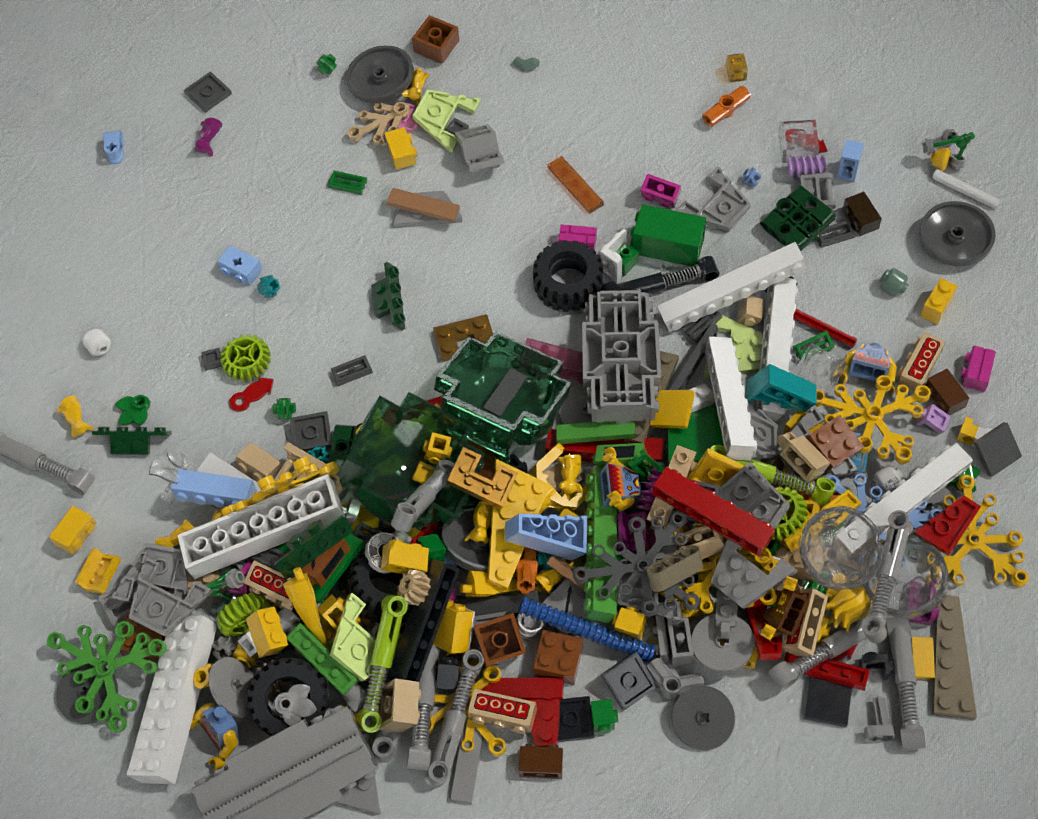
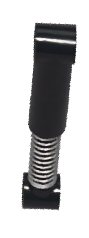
(704, 269)

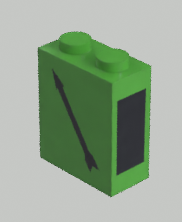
(624, 454)

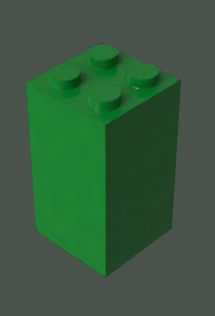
(668, 235)

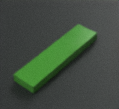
(594, 432)
(320, 658)

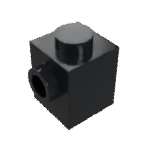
(447, 673)

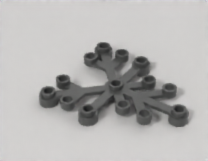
(617, 569)

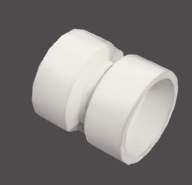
(528, 627)

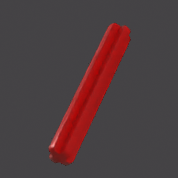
(822, 326)

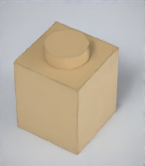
(750, 311)

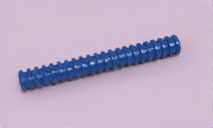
(586, 629)

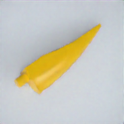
(478, 586)
(303, 599)

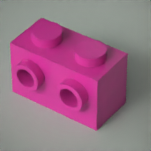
(660, 190)

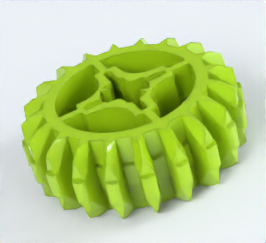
(246, 350)
(789, 524)
(233, 617)

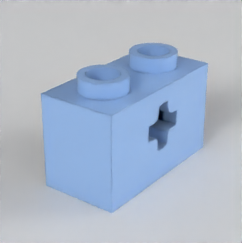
(850, 160)
(239, 265)

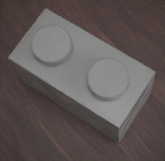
(680, 641)

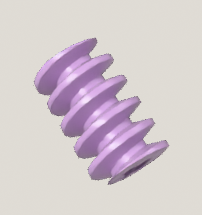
(810, 165)

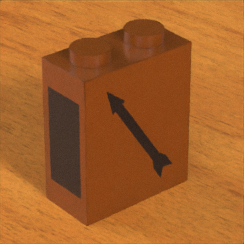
(324, 565)

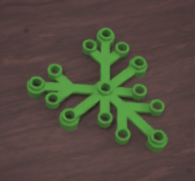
(86, 657)

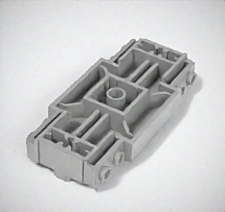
(621, 357)
(290, 771)

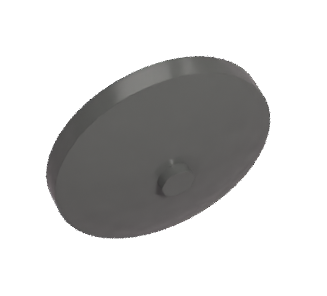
(380, 74)
(957, 233)
(466, 554)

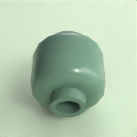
(894, 281)

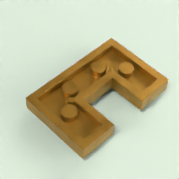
(451, 333)
(491, 492)

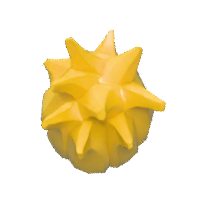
(847, 607)

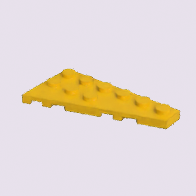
(524, 498)

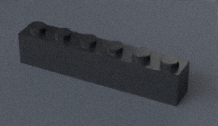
(424, 623)

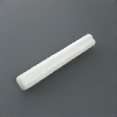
(966, 189)

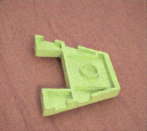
(436, 111)
(747, 344)
(352, 644)

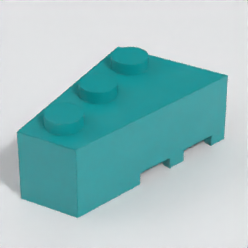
(781, 388)

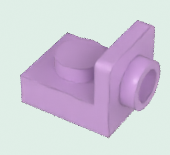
(934, 418)

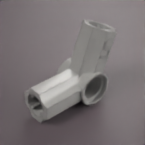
(663, 677)

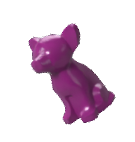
(209, 129)

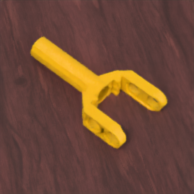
(553, 499)

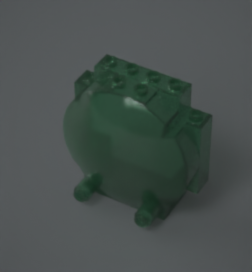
(475, 374)
(389, 451)

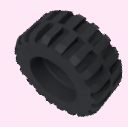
(564, 256)
(361, 586)
(269, 675)

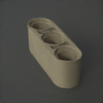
(674, 568)

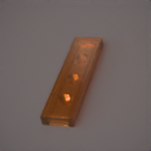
(575, 184)

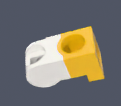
(971, 432)

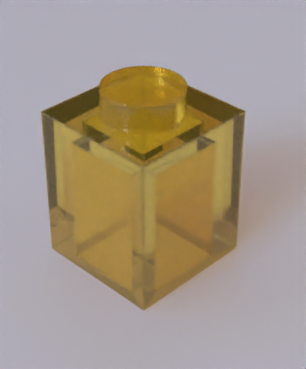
(736, 67)

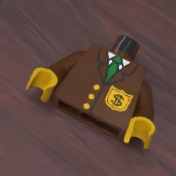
(786, 611)

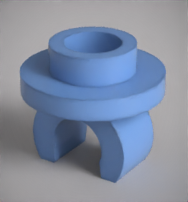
(749, 175)

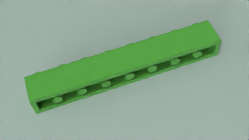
(600, 531)

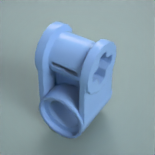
(113, 146)

